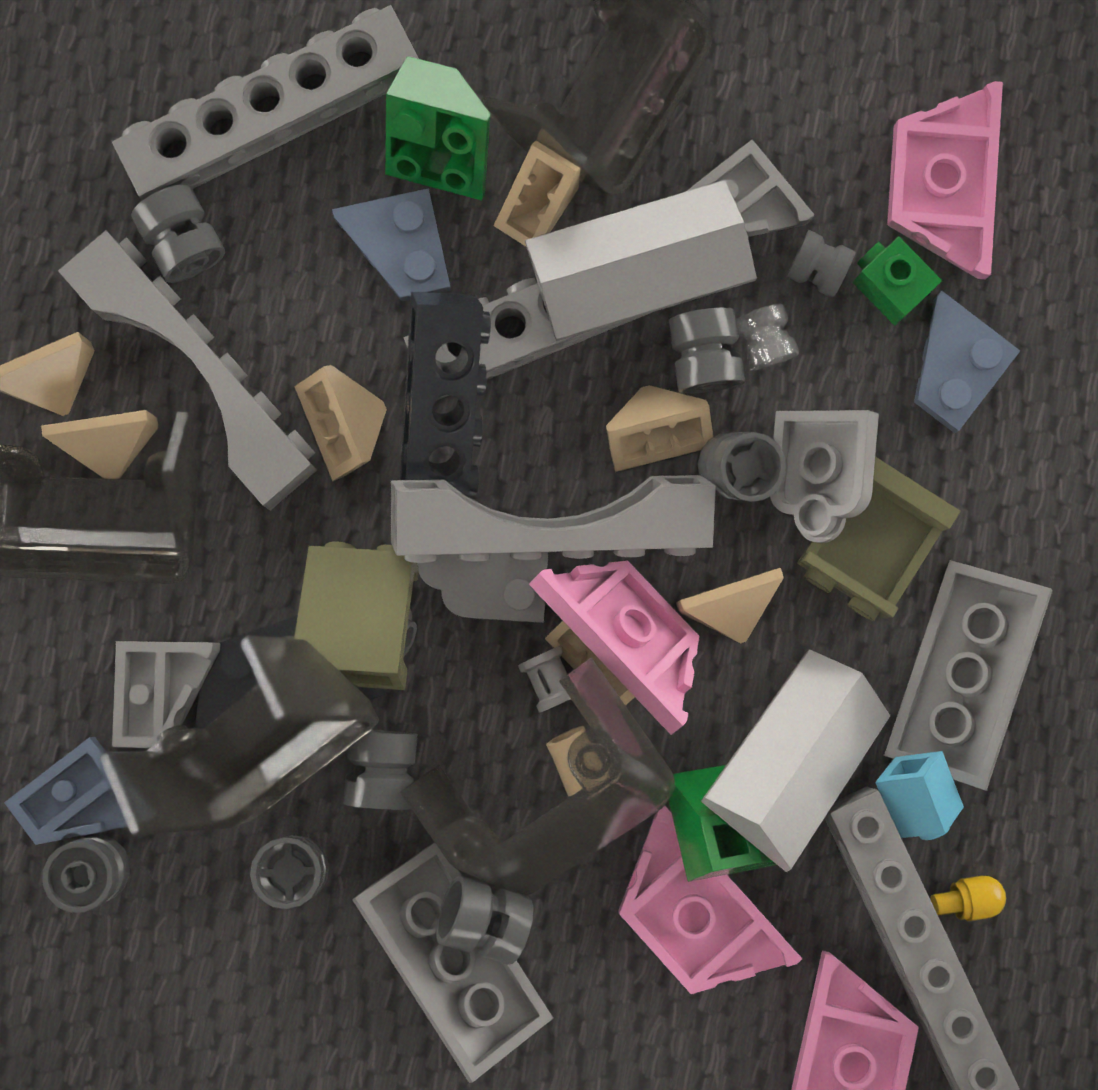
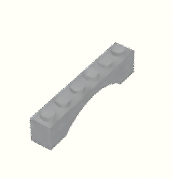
(119, 291)
(657, 514)

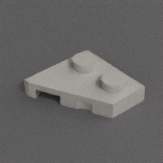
(759, 192)
(156, 687)

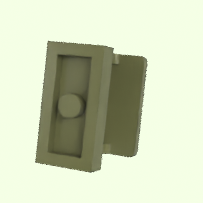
(880, 546)
(358, 611)

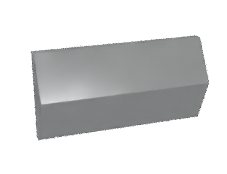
(641, 260)
(969, 671)
(798, 757)
(471, 1001)

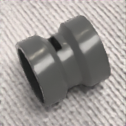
(821, 264)

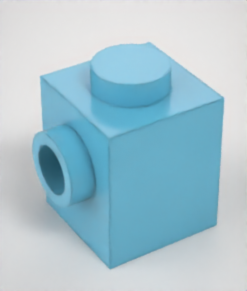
(920, 795)

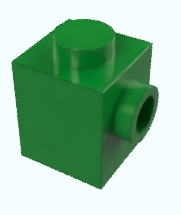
(895, 279)

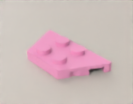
(948, 178)
(628, 631)
(699, 927)
(852, 1035)

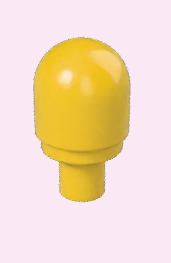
(971, 898)

